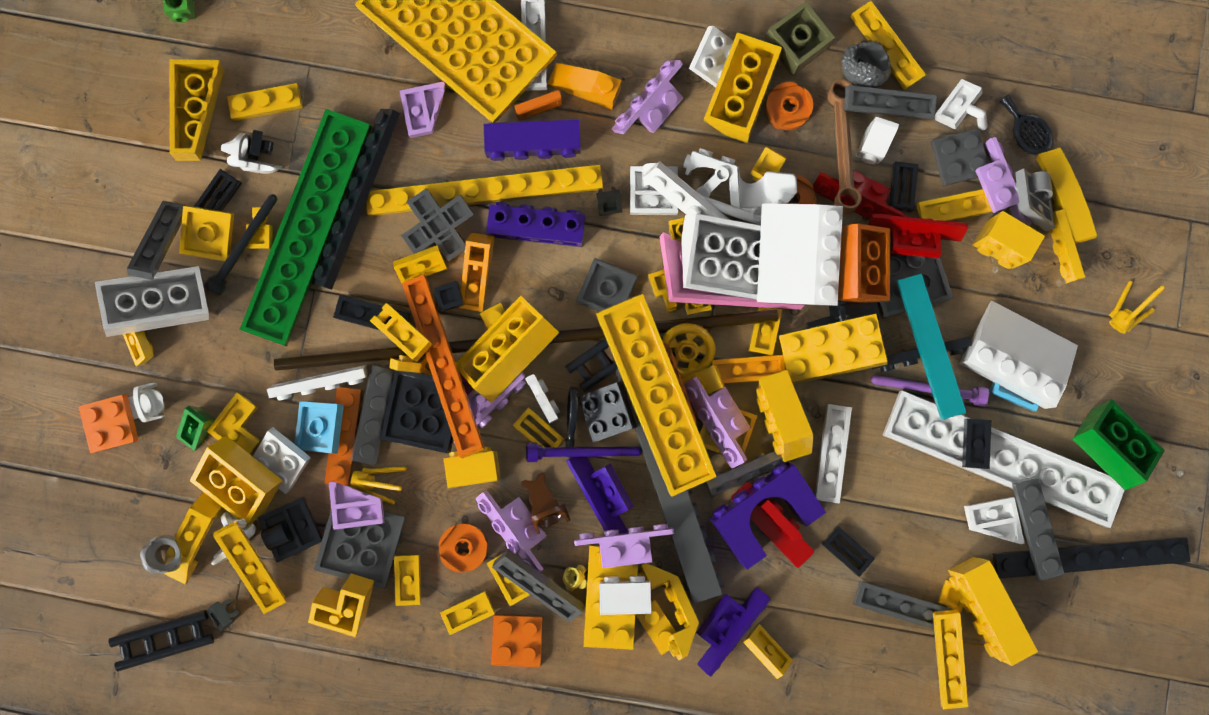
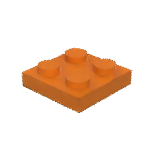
(108, 423)
(517, 640)

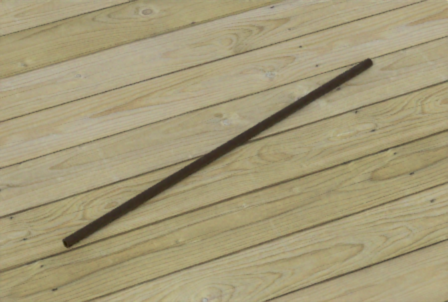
(563, 336)

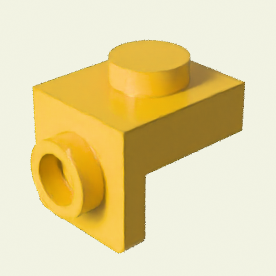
(768, 161)

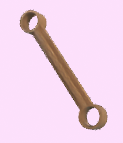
(844, 150)

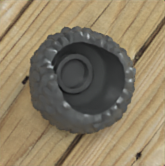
(866, 64)

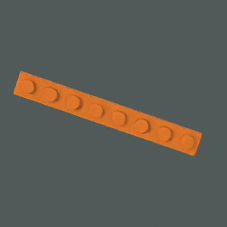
(443, 367)

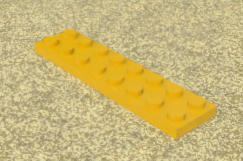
(656, 394)

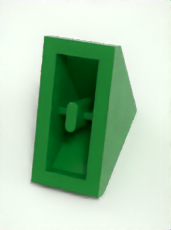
(194, 427)

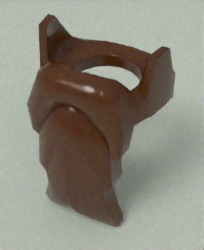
(545, 509)

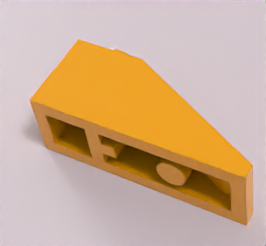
(586, 84)
(476, 270)

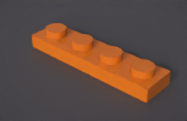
(339, 465)

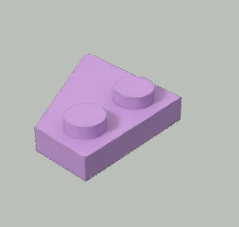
(422, 108)
(354, 507)

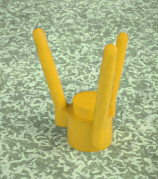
(1125, 320)
(365, 481)

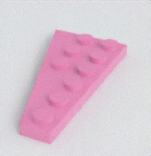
(673, 270)

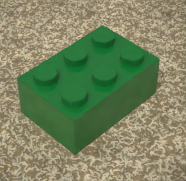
(1118, 444)

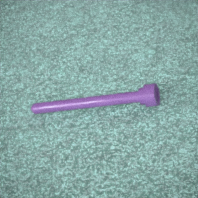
(977, 395)

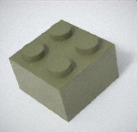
(801, 37)

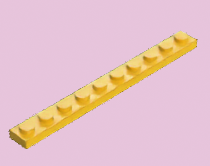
(490, 189)

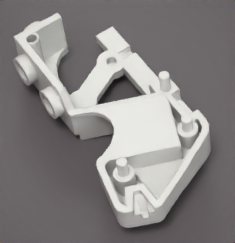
(744, 197)

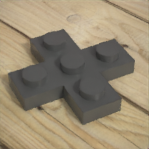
(437, 224)

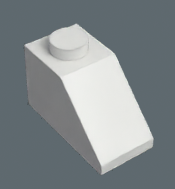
(876, 140)

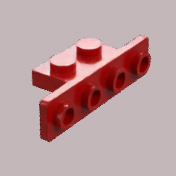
(872, 194)
(918, 235)
(779, 530)

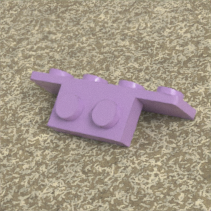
(655, 101)
(998, 181)
(483, 408)
(720, 418)
(514, 526)
(625, 547)

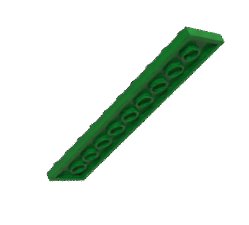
(305, 228)

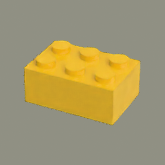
(784, 416)
(236, 480)

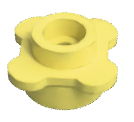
(569, 578)

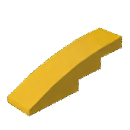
(1068, 194)

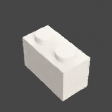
(625, 596)

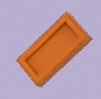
(538, 105)

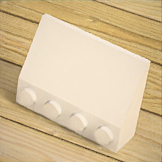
(800, 254)
(720, 255)
(1020, 356)

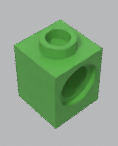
(179, 14)

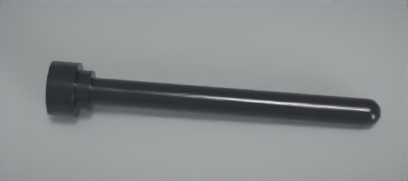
(217, 282)

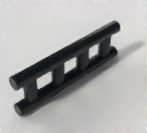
(579, 364)
(152, 653)

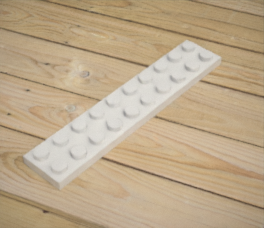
(1012, 460)

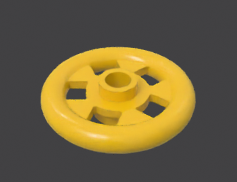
(692, 331)

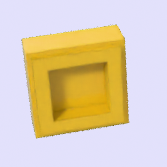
(950, 597)

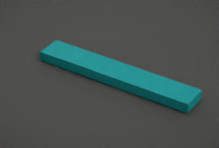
(931, 347)

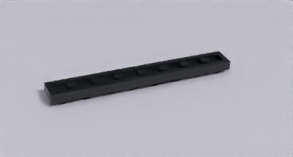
(358, 193)
(1099, 557)

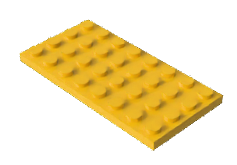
(468, 45)

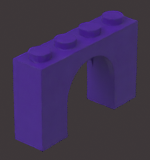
(734, 519)

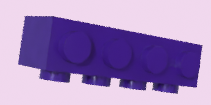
(532, 139)
(536, 225)

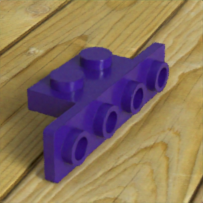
(603, 492)
(727, 626)

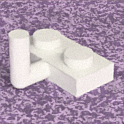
(961, 103)

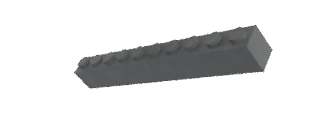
(688, 535)

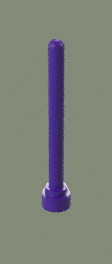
(535, 452)

